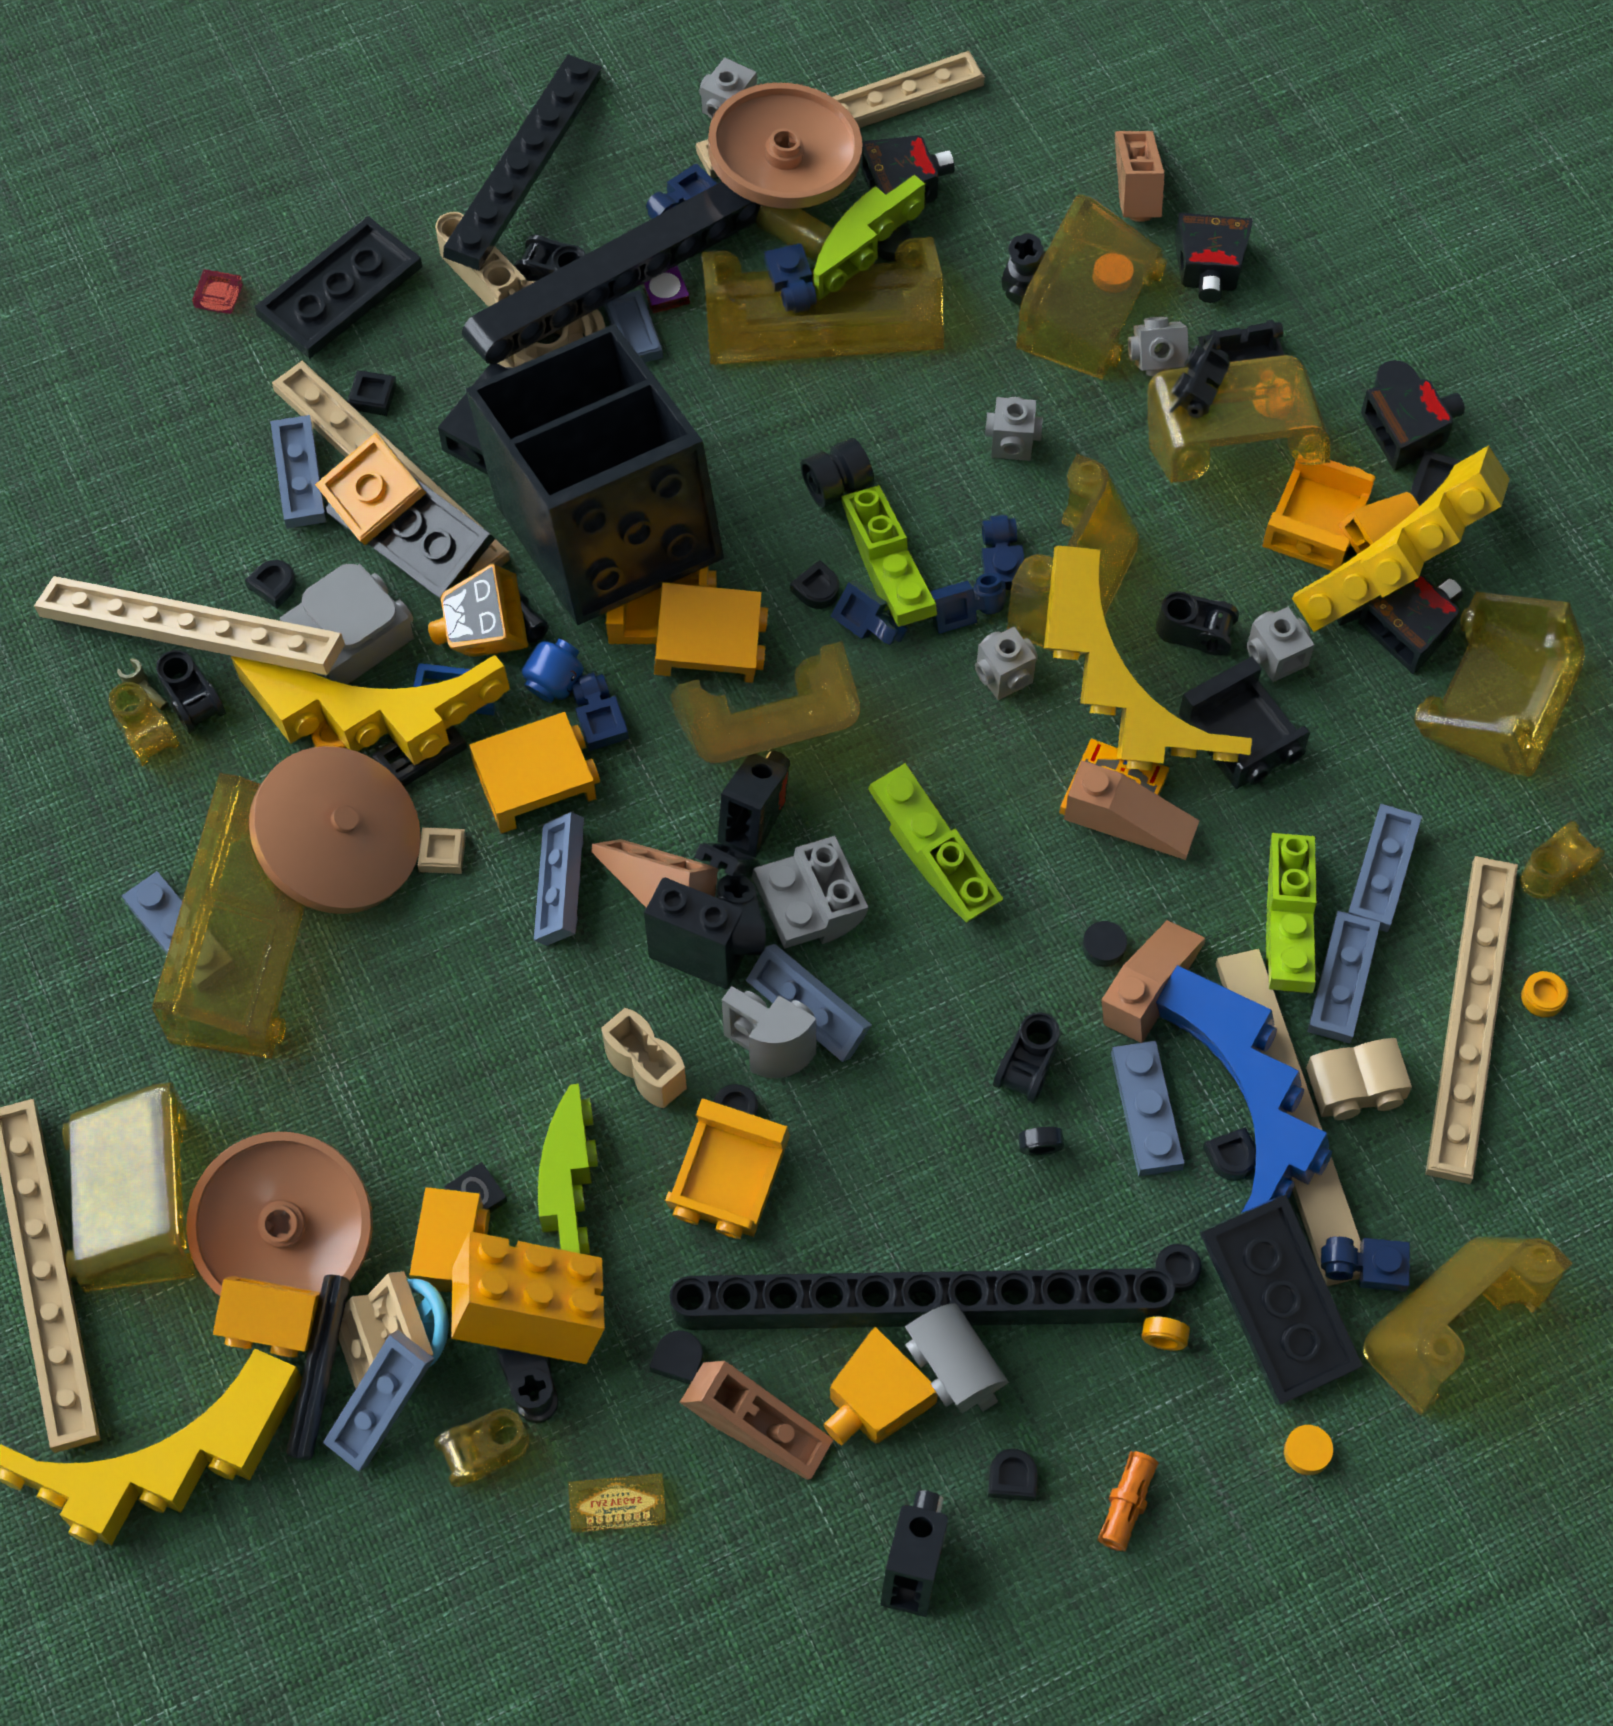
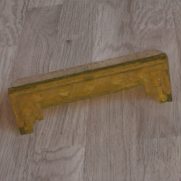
(873, 313)
(228, 939)

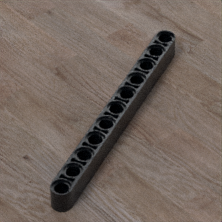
(608, 272)
(900, 1286)

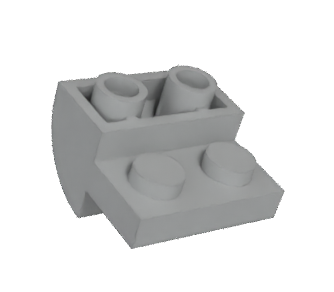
(811, 894)
(777, 1037)
(957, 1357)

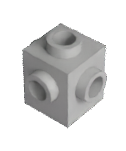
(723, 83)
(1171, 350)
(1013, 428)
(1280, 643)
(1006, 662)

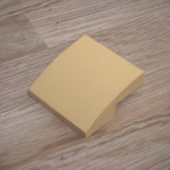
(374, 1317)

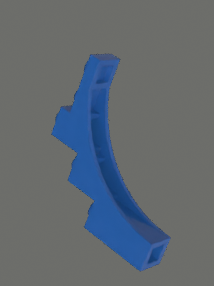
(1236, 1033)

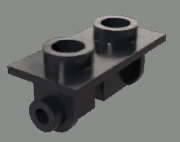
(1248, 343)
(1204, 366)

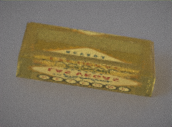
(617, 1502)

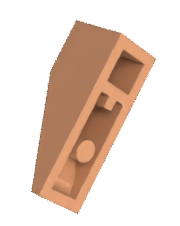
(1139, 175)
(1128, 810)
(643, 868)
(1132, 997)
(756, 1418)

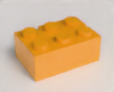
(527, 1298)

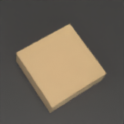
(441, 850)

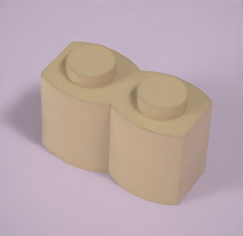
(639, 1055)
(1359, 1078)

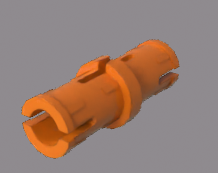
(1128, 1501)

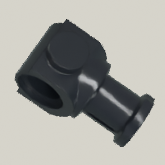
(1023, 263)

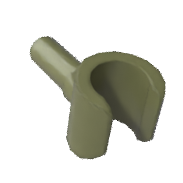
(140, 677)

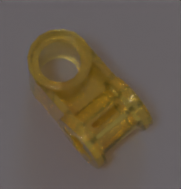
(144, 727)
(1564, 857)
(479, 1448)

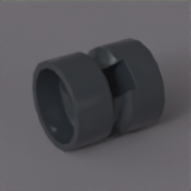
(842, 470)

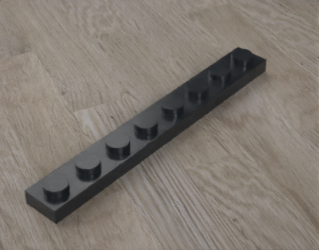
(522, 163)

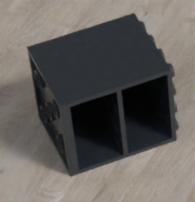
(597, 473)

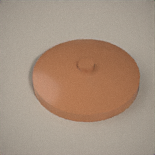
(784, 145)
(334, 830)
(279, 1213)

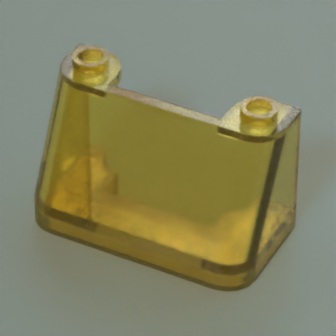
(1087, 289)
(1252, 404)
(1098, 523)
(1508, 683)
(823, 706)
(128, 1190)
(1414, 1341)

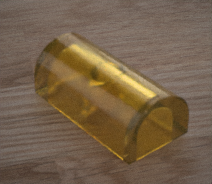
(794, 227)

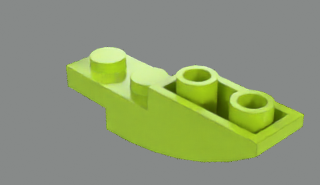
(854, 238)
(887, 556)
(932, 846)
(1291, 913)
(565, 1168)

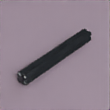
(318, 1367)

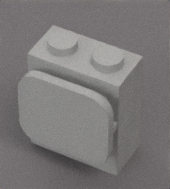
(362, 612)

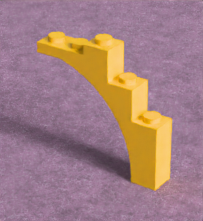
(1468, 493)
(1079, 626)
(361, 715)
(227, 1435)

